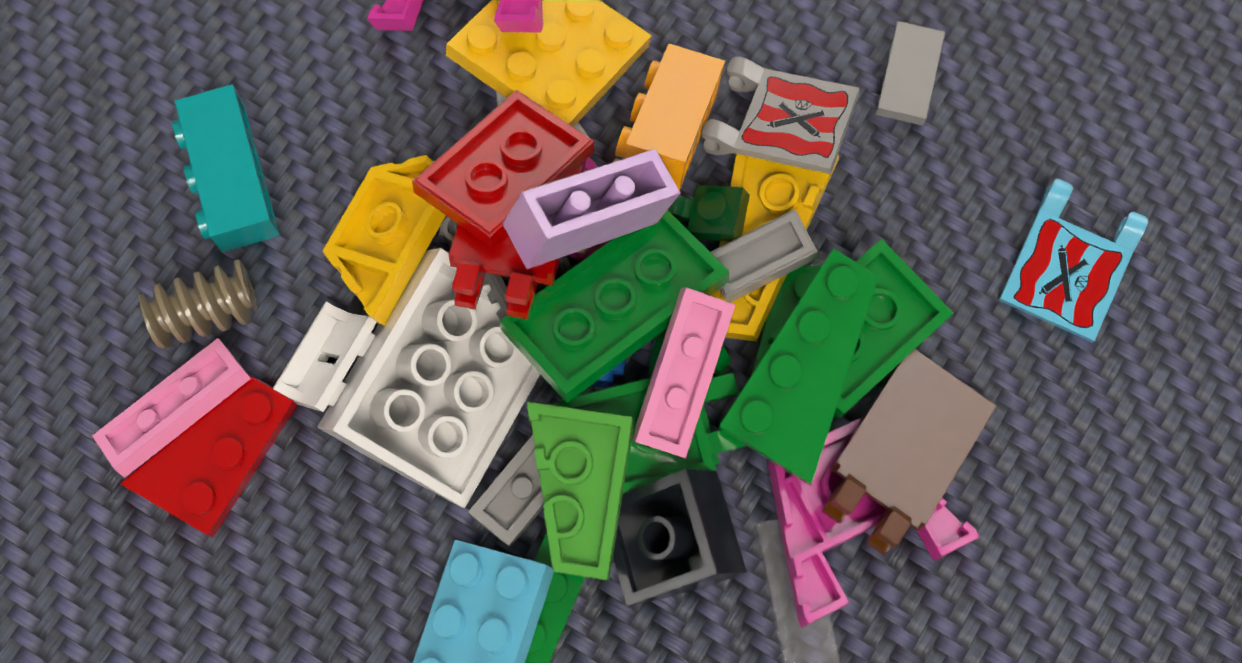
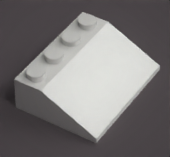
(434, 387)

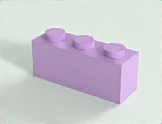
(590, 208)

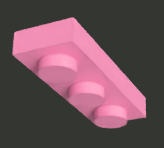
(683, 372)
(170, 408)

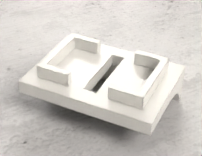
(334, 335)

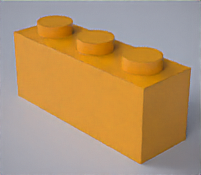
(674, 109)

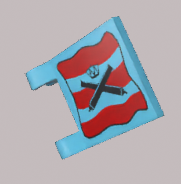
(1068, 271)

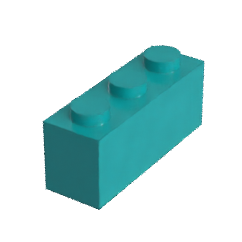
(224, 169)

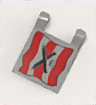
(789, 118)

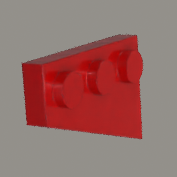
(215, 457)

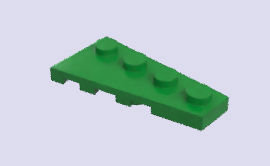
(801, 377)

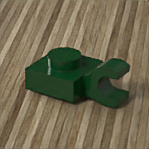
(714, 213)

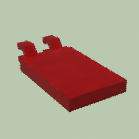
(476, 259)

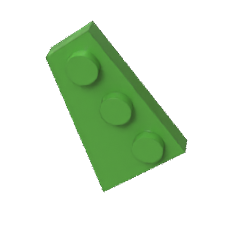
(582, 484)

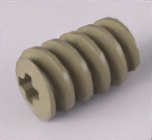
(199, 306)

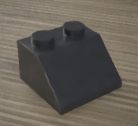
(675, 537)

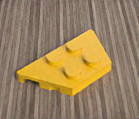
(384, 236)

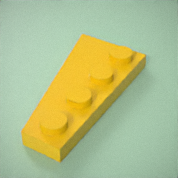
(773, 192)

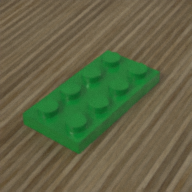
(612, 304)

